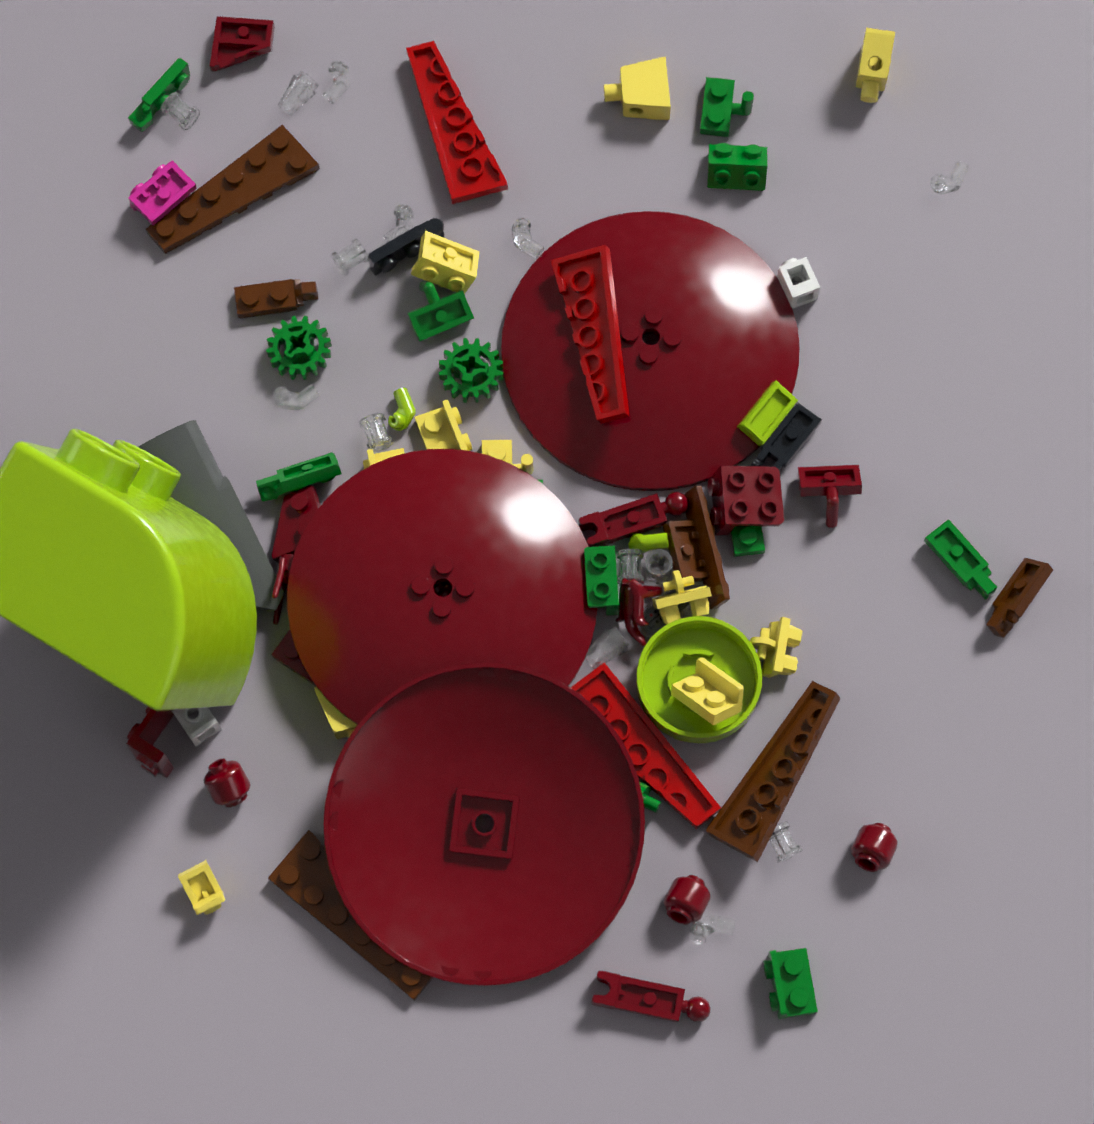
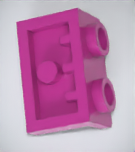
(161, 192)

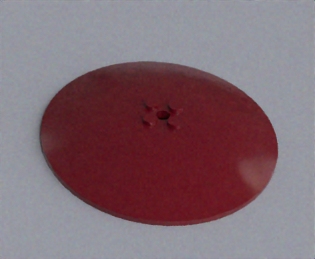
(718, 350)
(392, 532)
(468, 899)

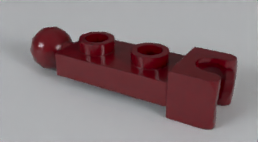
(631, 518)
(649, 999)

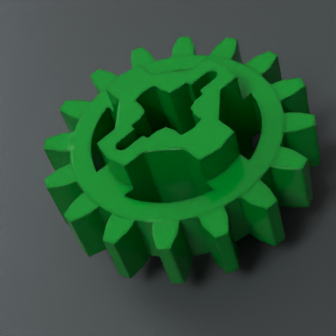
(298, 335)
(470, 358)

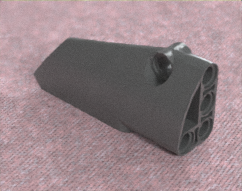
(213, 497)

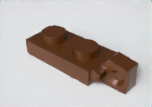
(273, 297)
(1018, 595)

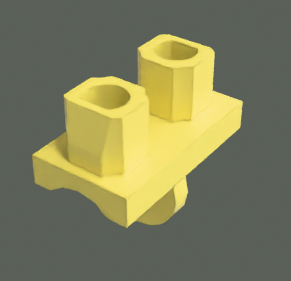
(669, 603)
(772, 647)

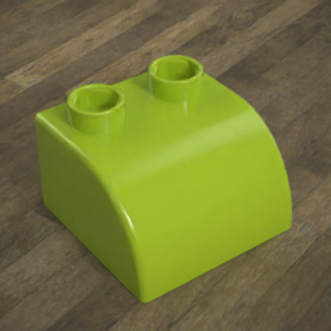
(123, 573)

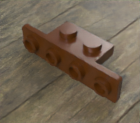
(695, 548)

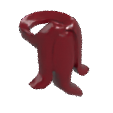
(632, 606)

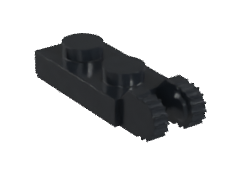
(406, 245)
(788, 437)

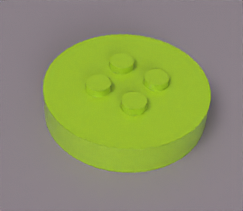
(673, 656)

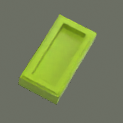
(767, 413)

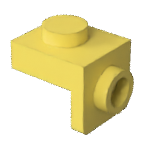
(202, 888)

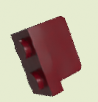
(745, 497)
(142, 738)

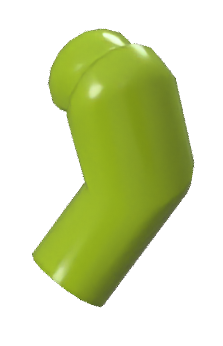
(405, 411)
(648, 542)

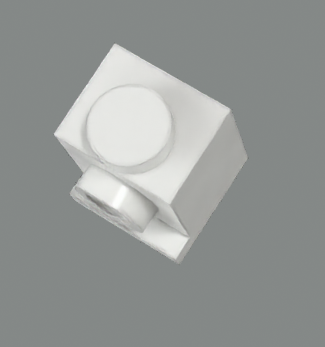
(799, 271)
(200, 728)

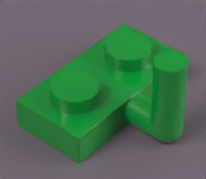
(719, 106)
(439, 313)

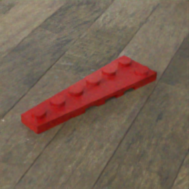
(460, 146)
(591, 307)
(650, 751)

